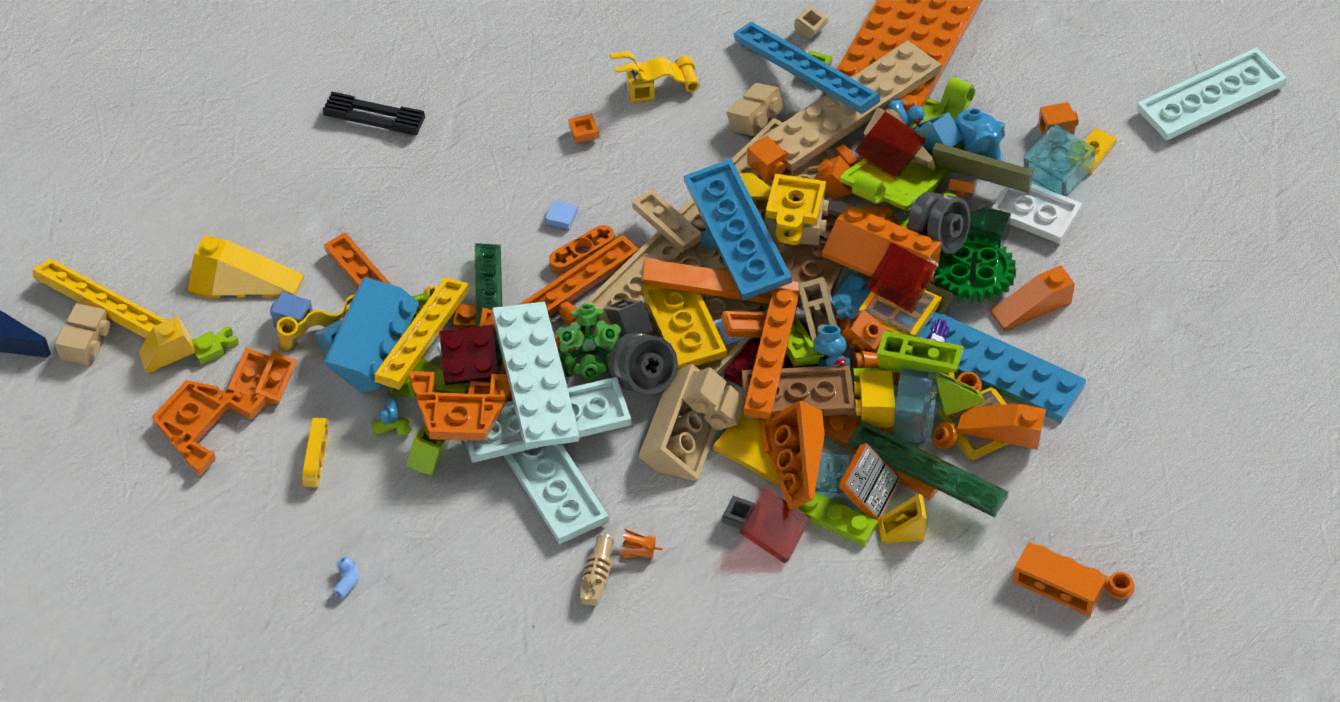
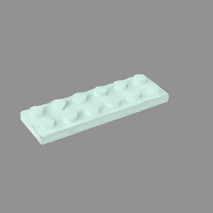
(1211, 93)
(535, 375)
(596, 408)

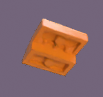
(262, 375)

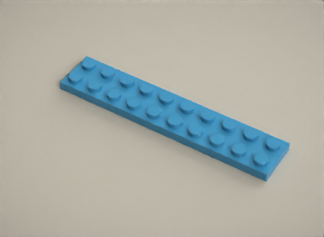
(996, 363)

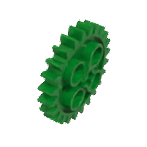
(993, 271)

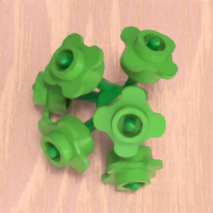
(573, 338)

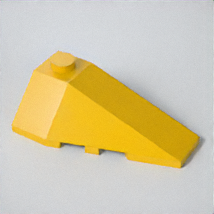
(230, 269)

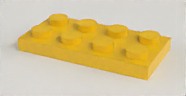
(685, 324)

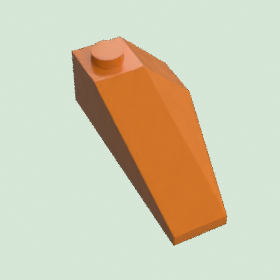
(795, 447)

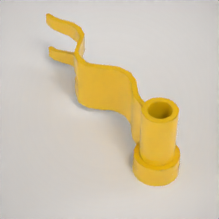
(681, 70)
(289, 329)

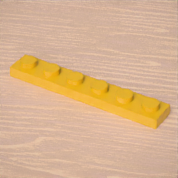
(92, 294)
(421, 333)

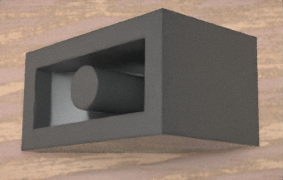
(629, 316)

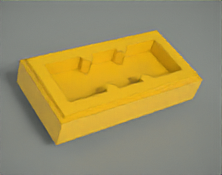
(1103, 143)

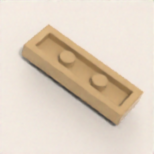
(667, 220)

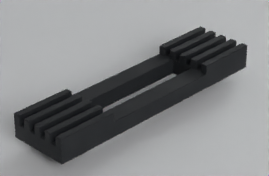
(341, 105)

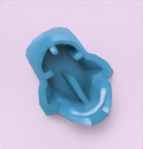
(980, 133)

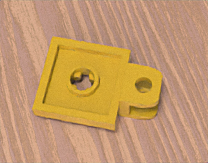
(791, 214)

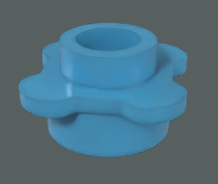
(842, 308)

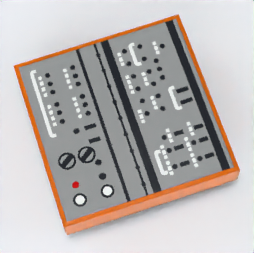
(869, 482)

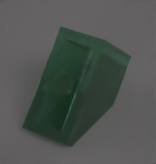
(989, 224)

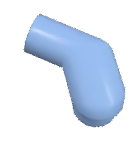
(349, 577)

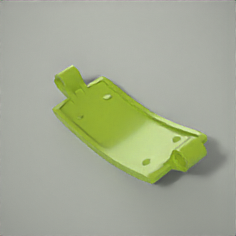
(915, 180)

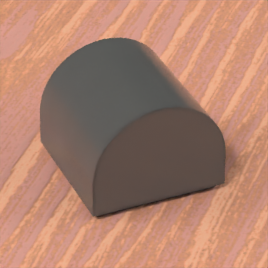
(737, 512)

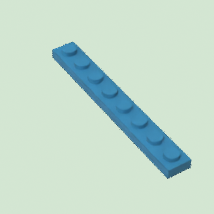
(807, 67)

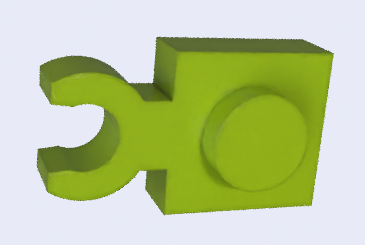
(211, 346)

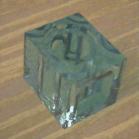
(831, 464)

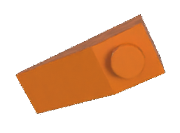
(1037, 297)
(1006, 423)

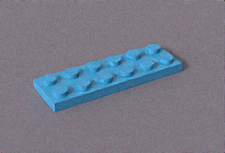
(737, 229)

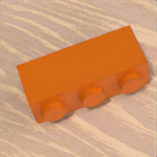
(1059, 578)

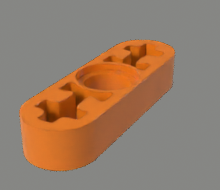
(587, 240)

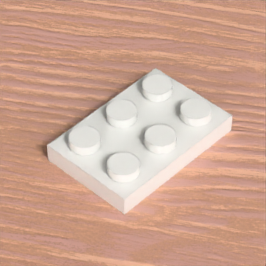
(1039, 211)

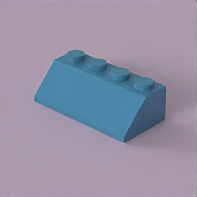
(370, 332)

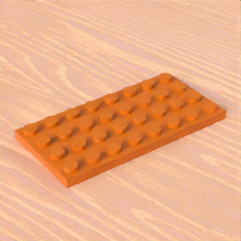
(928, 24)

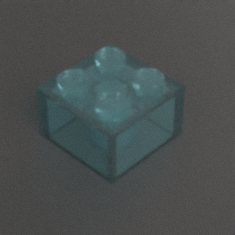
(1060, 160)
(915, 407)

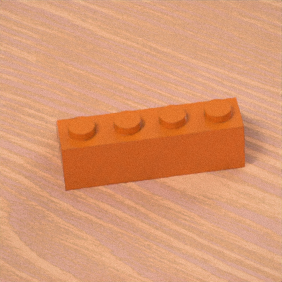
(862, 239)

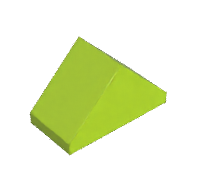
(955, 395)

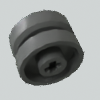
(941, 219)
(643, 363)

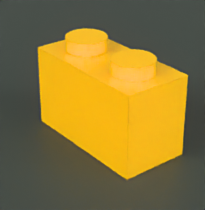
(875, 397)

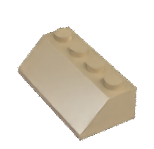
(678, 434)

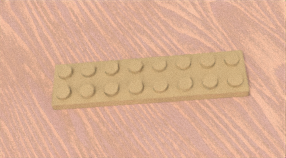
(830, 120)

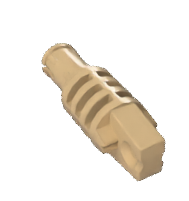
(597, 571)

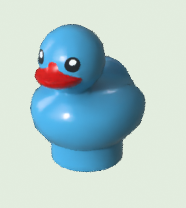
(915, 113)
(831, 343)

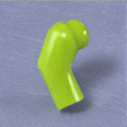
(401, 425)

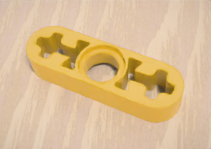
(315, 452)

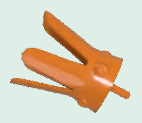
(638, 545)

